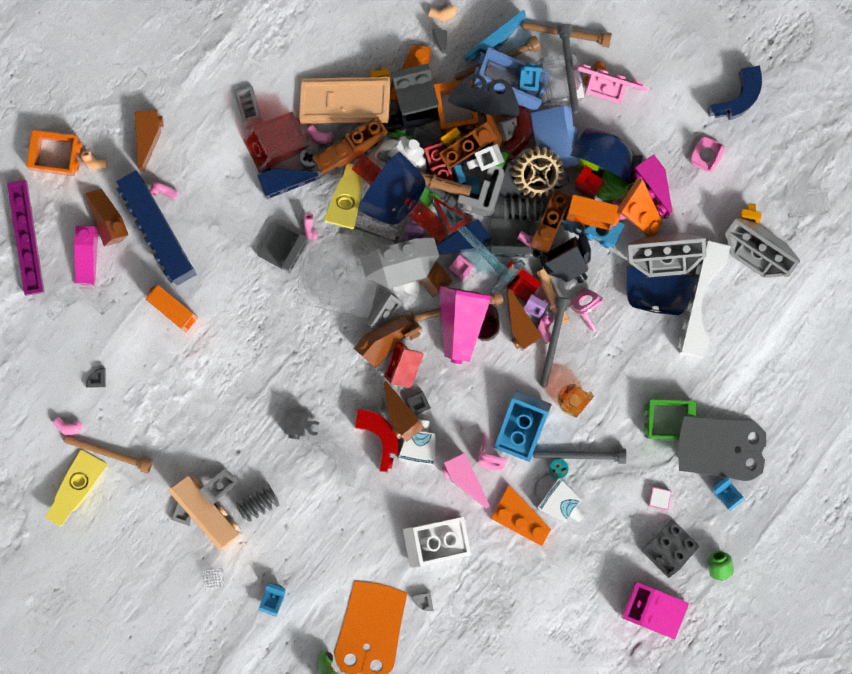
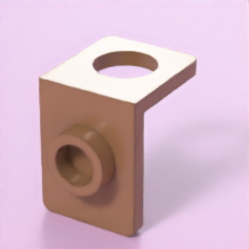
(415, 331)

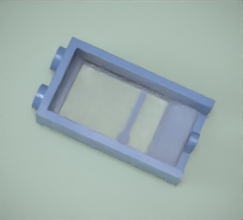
(501, 66)

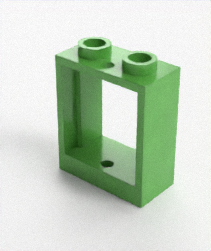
(649, 411)

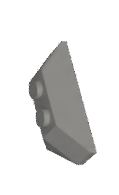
(760, 249)
(667, 254)
(401, 262)

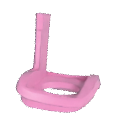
(717, 148)
(584, 310)
(484, 459)

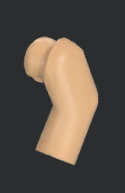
(443, 15)
(91, 163)

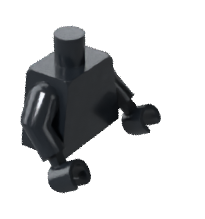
(568, 259)

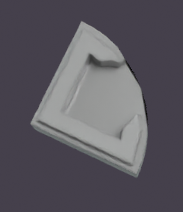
(180, 515)
(423, 601)

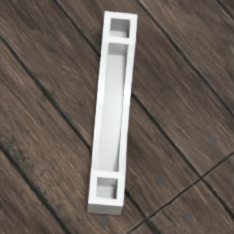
(695, 338)

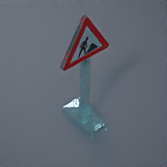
(454, 220)

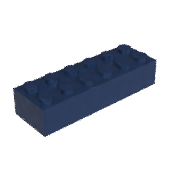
(155, 226)

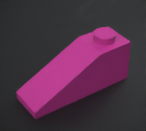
(85, 254)

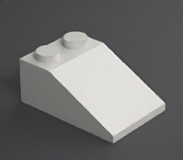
(436, 542)

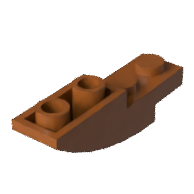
(351, 147)

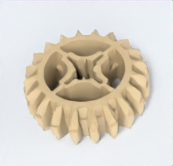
(544, 167)

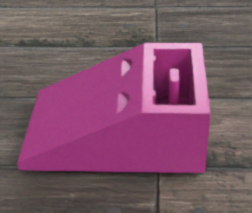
(656, 182)
(654, 610)

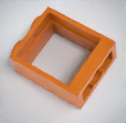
(467, 125)
(35, 149)
(593, 212)
(171, 308)

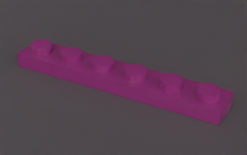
(25, 238)

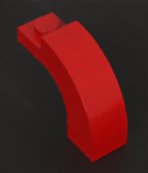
(378, 425)

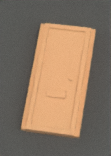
(344, 100)

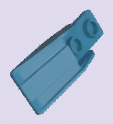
(497, 38)

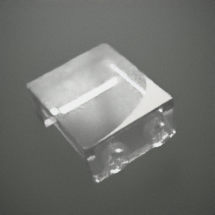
(556, 81)

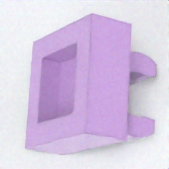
(413, 231)
(536, 306)

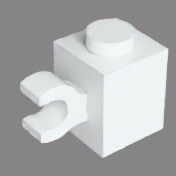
(487, 158)

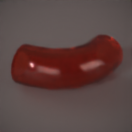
(522, 132)

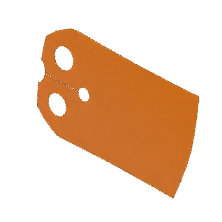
(371, 619)

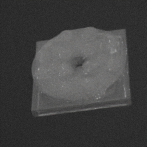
(318, 284)

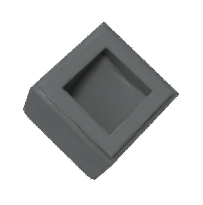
(441, 39)

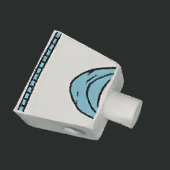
(420, 447)
(561, 503)

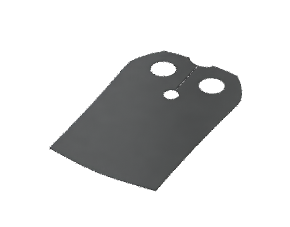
(710, 445)

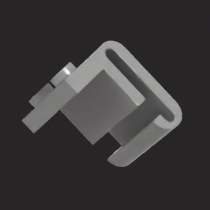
(469, 205)

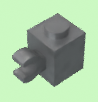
(297, 423)

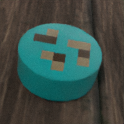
(558, 468)

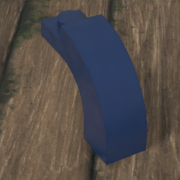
(751, 85)

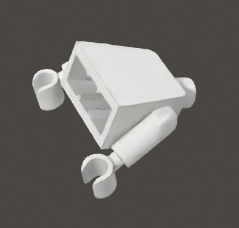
(409, 148)

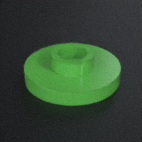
(398, 133)

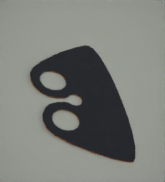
(493, 104)
(509, 188)

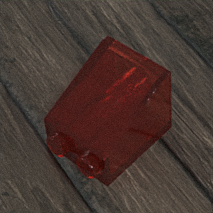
(275, 141)

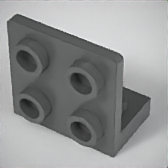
(415, 89)
(504, 238)
(282, 247)
(670, 548)

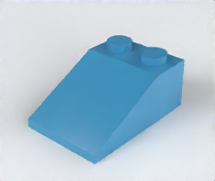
(522, 425)

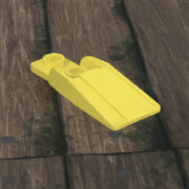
(345, 200)
(75, 486)

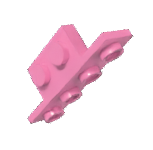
(605, 86)

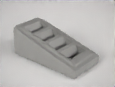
(251, 118)

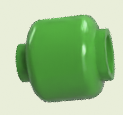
(720, 565)

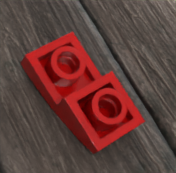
(435, 162)

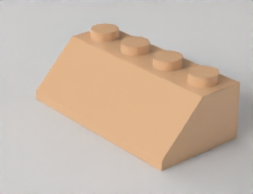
(207, 516)

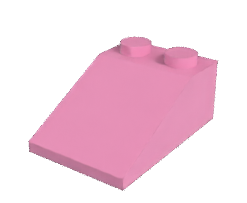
(463, 476)

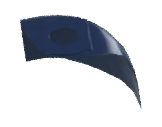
(605, 151)
(389, 190)
(668, 293)

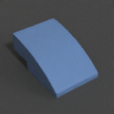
(555, 131)

